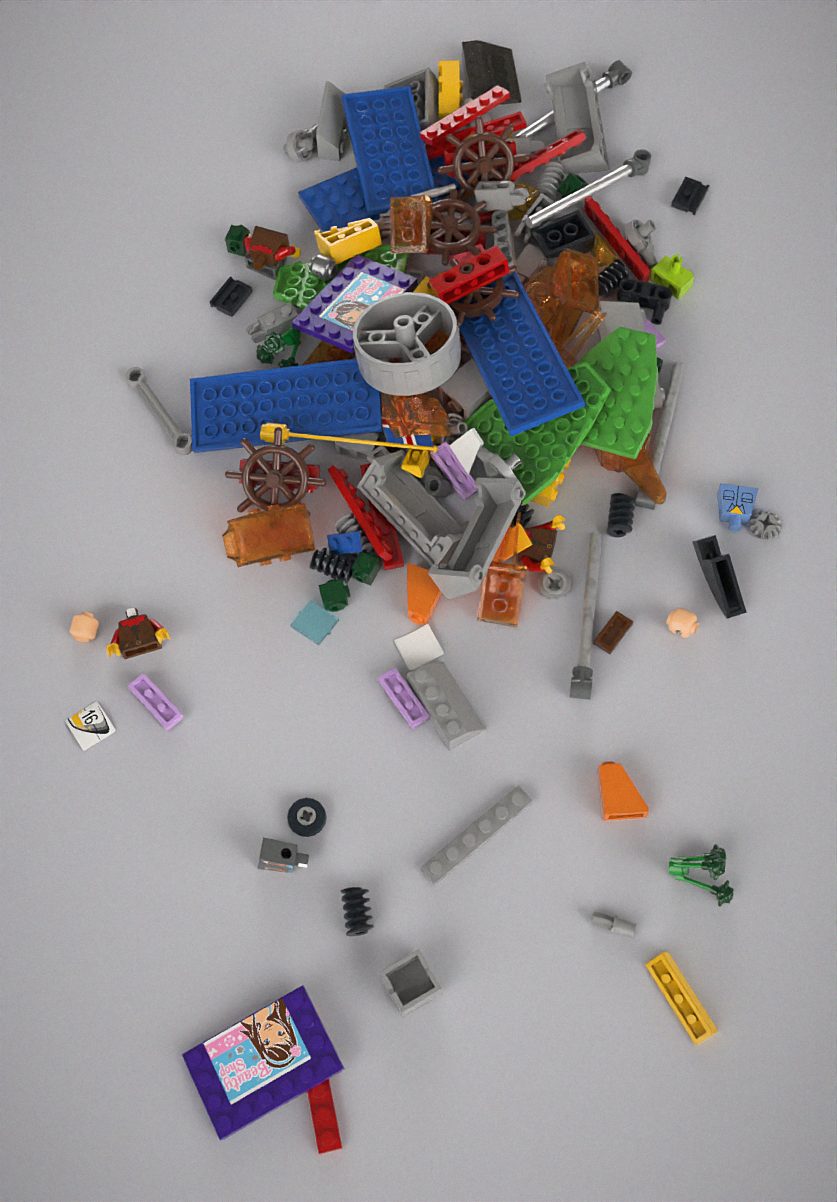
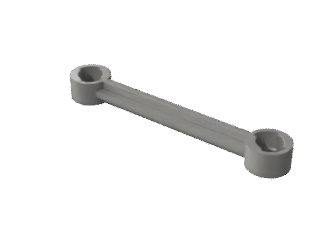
(159, 410)

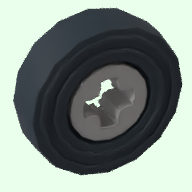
(316, 822)

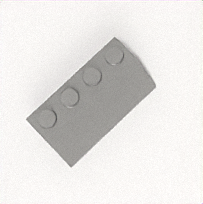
(331, 124)
(445, 704)

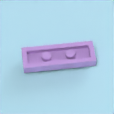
(454, 471)
(403, 698)
(155, 701)

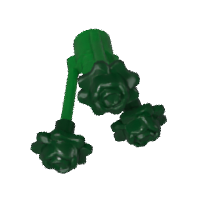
(275, 343)
(714, 863)

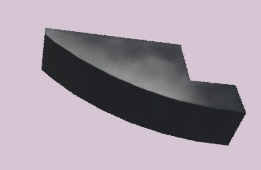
(720, 576)

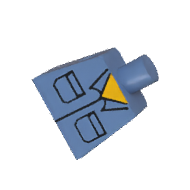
(735, 504)

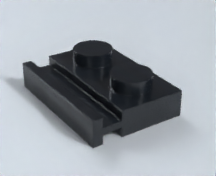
(690, 195)
(231, 296)

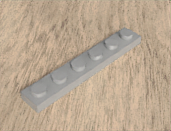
(476, 835)

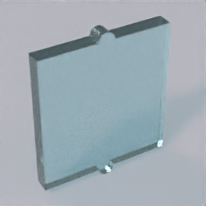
(314, 622)

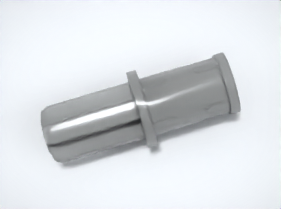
(613, 924)

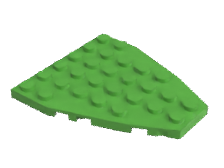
(300, 287)
(629, 367)
(548, 446)

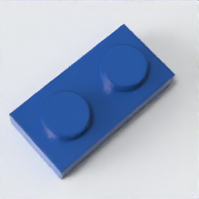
(344, 542)

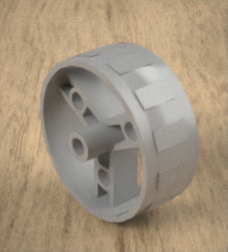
(415, 321)

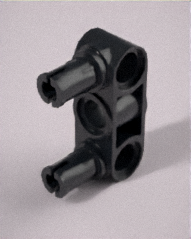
(647, 295)

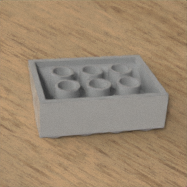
(425, 95)

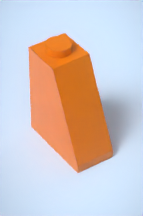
(421, 594)
(618, 794)

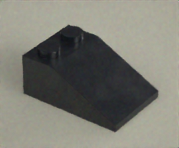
(562, 233)

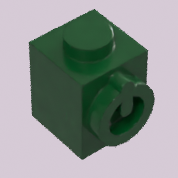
(571, 184)
(235, 239)
(366, 567)
(334, 595)

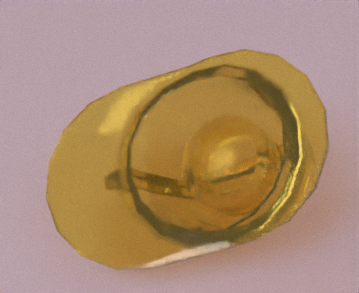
(520, 210)
(603, 251)

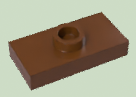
(613, 632)

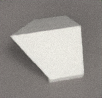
(466, 448)

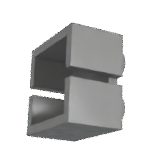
(409, 983)

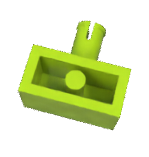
(672, 275)

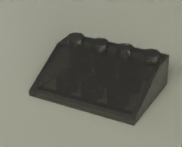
(487, 67)

